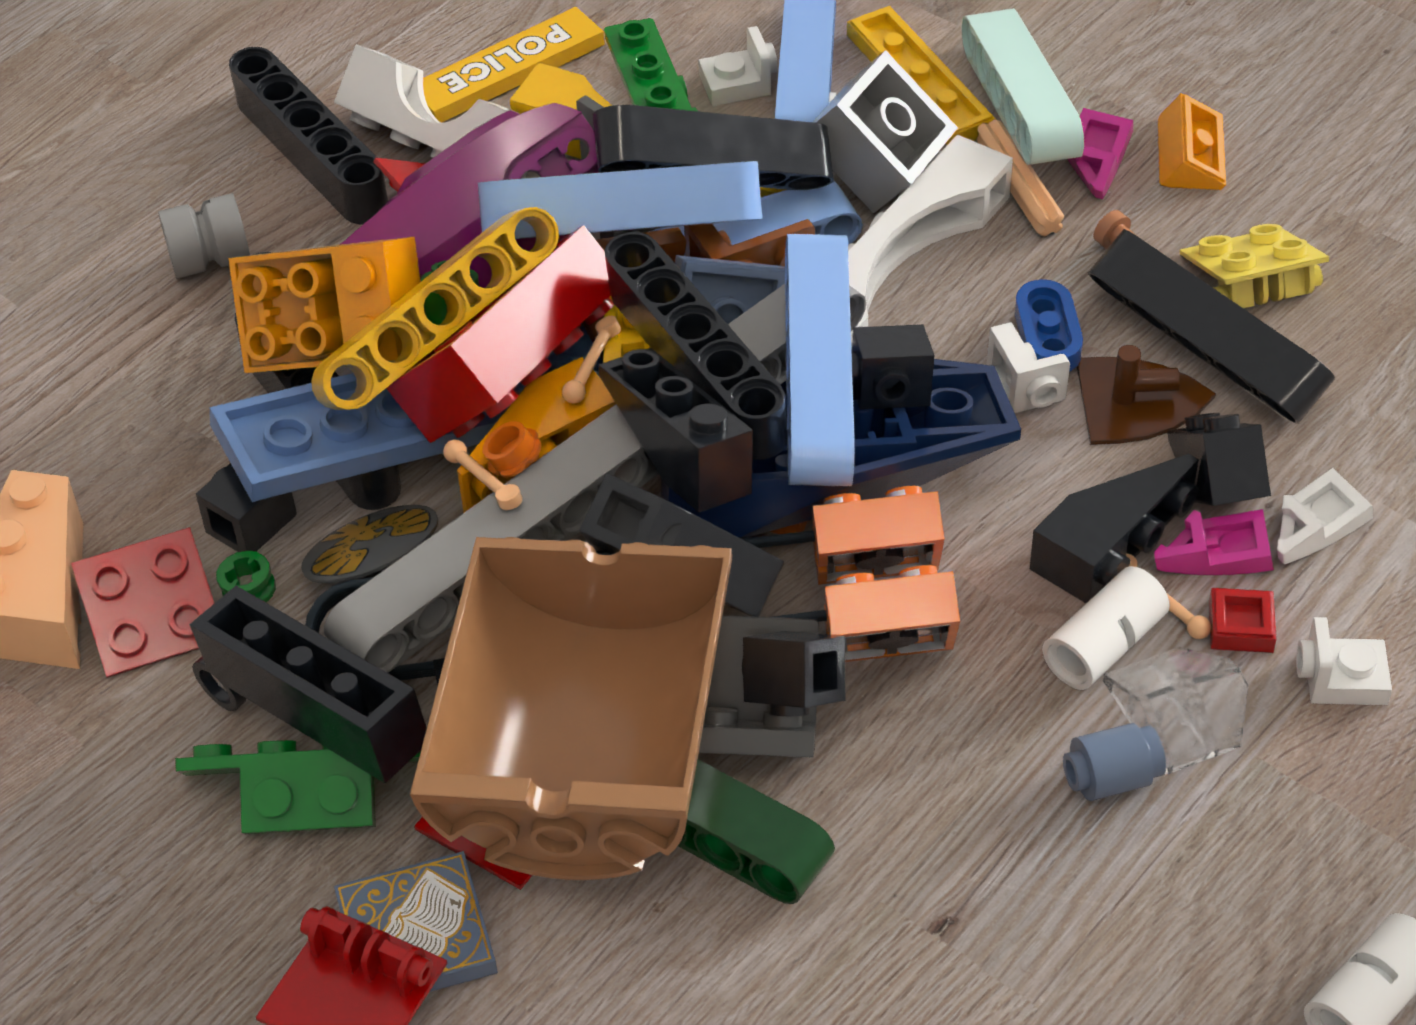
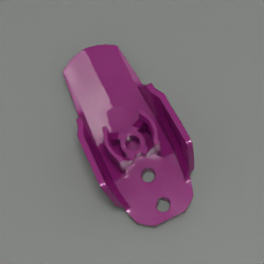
(442, 197)

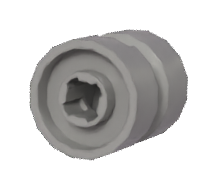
(203, 235)

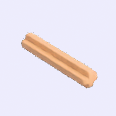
(1025, 184)

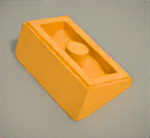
(1191, 146)

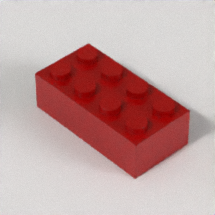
(507, 341)

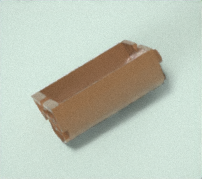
(573, 703)

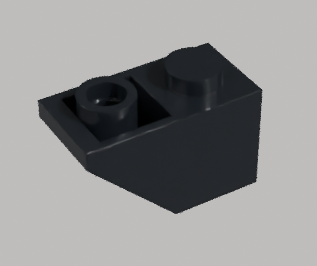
(1229, 456)

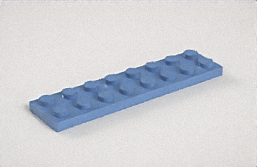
(296, 443)

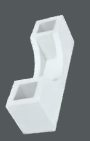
(393, 95)

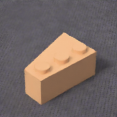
(37, 583)

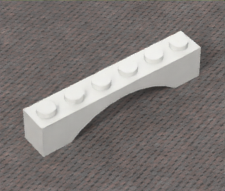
(950, 197)

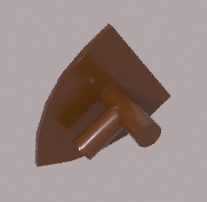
(1135, 397)

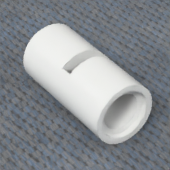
(1106, 627)
(1372, 981)

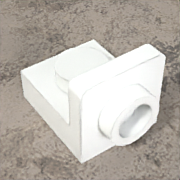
(741, 73)
(1025, 379)
(1343, 668)

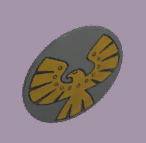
(369, 544)

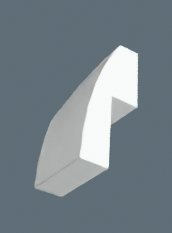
(1320, 516)

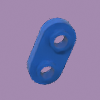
(1049, 320)

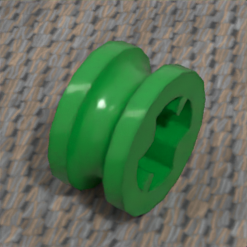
(247, 563)

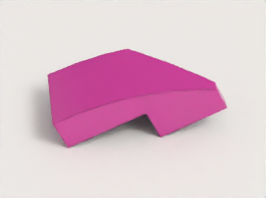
(1104, 148)
(1218, 546)

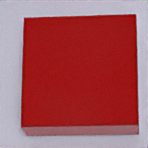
(1242, 620)

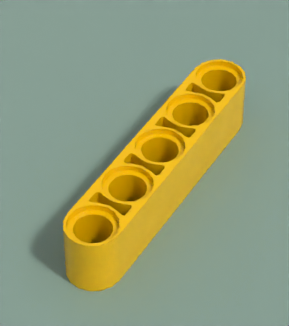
(463, 302)

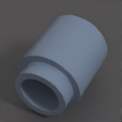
(1114, 761)

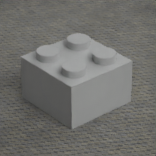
(883, 131)

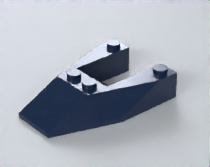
(891, 450)

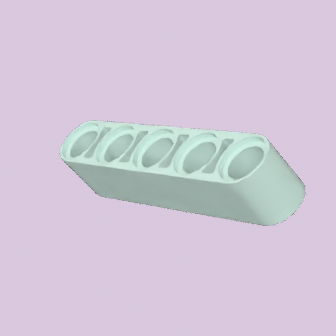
(1022, 87)

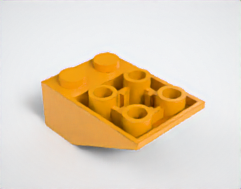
(313, 300)
(546, 412)

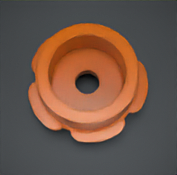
(511, 449)

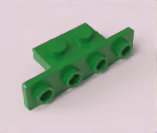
(646, 65)
(291, 787)

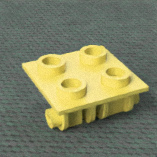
(1259, 264)

